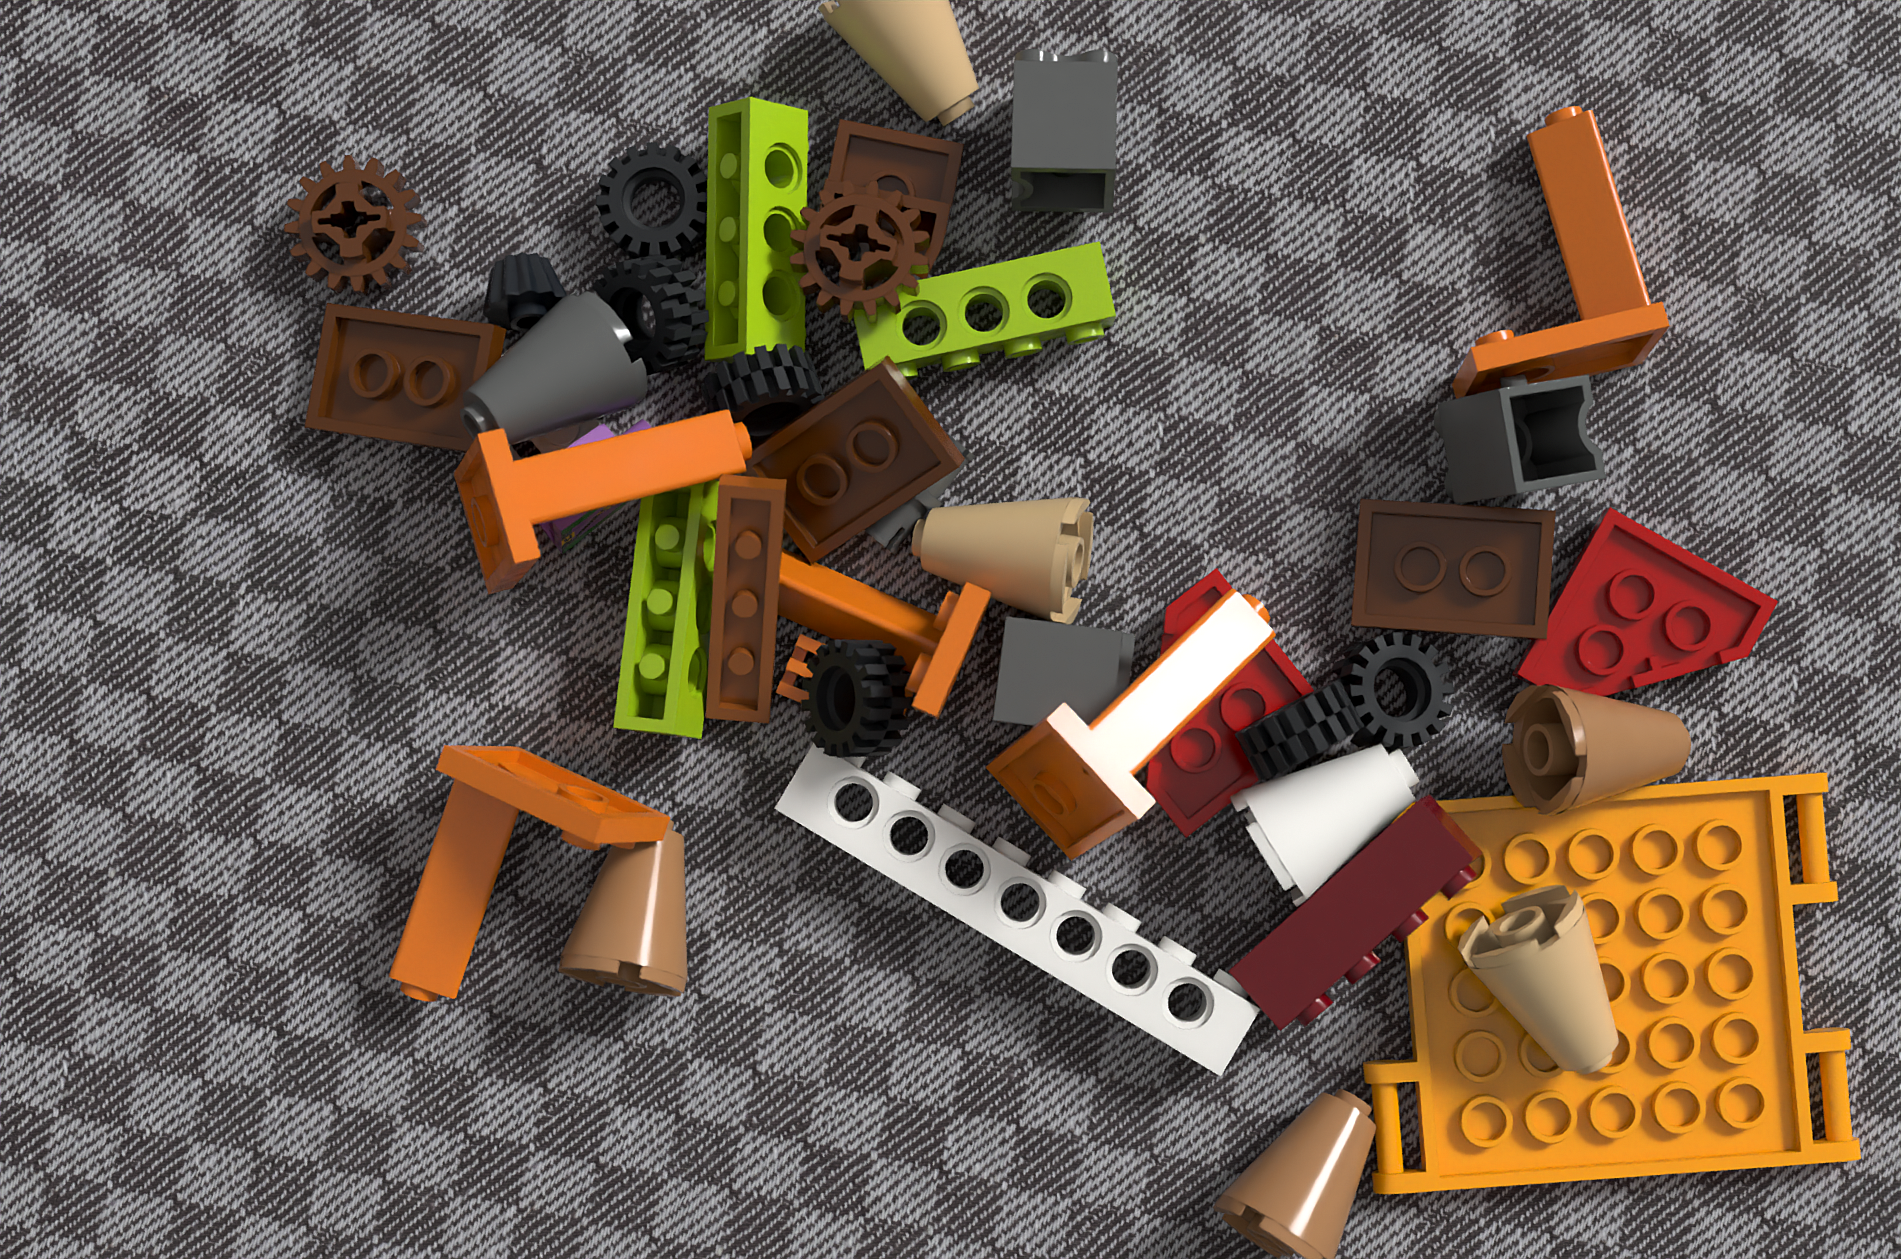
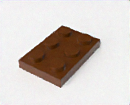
(398, 375)
(854, 458)
(1453, 569)

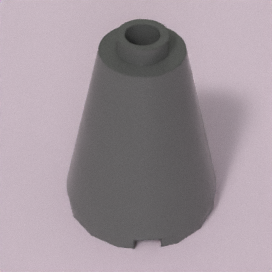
(558, 374)

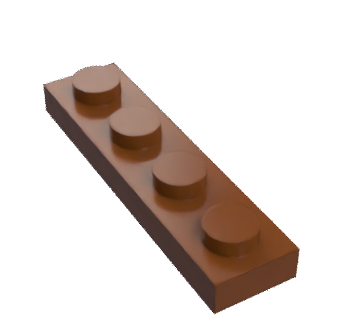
(745, 597)

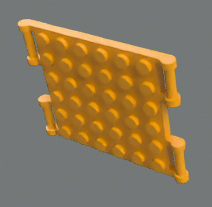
(1699, 979)

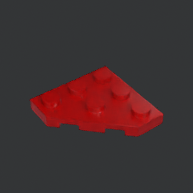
(1641, 614)
(1204, 760)

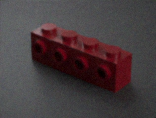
(1356, 912)

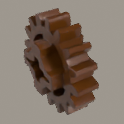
(329, 224)
(835, 243)

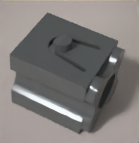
(1065, 127)
(1518, 438)
(1057, 664)

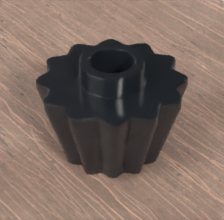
(521, 291)

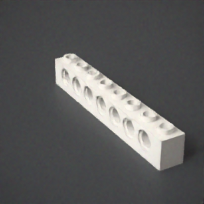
(1205, 1037)

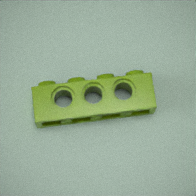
(751, 209)
(1072, 273)
(669, 614)

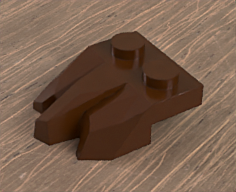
(912, 163)

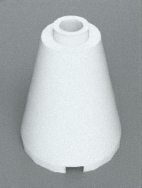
(1325, 815)

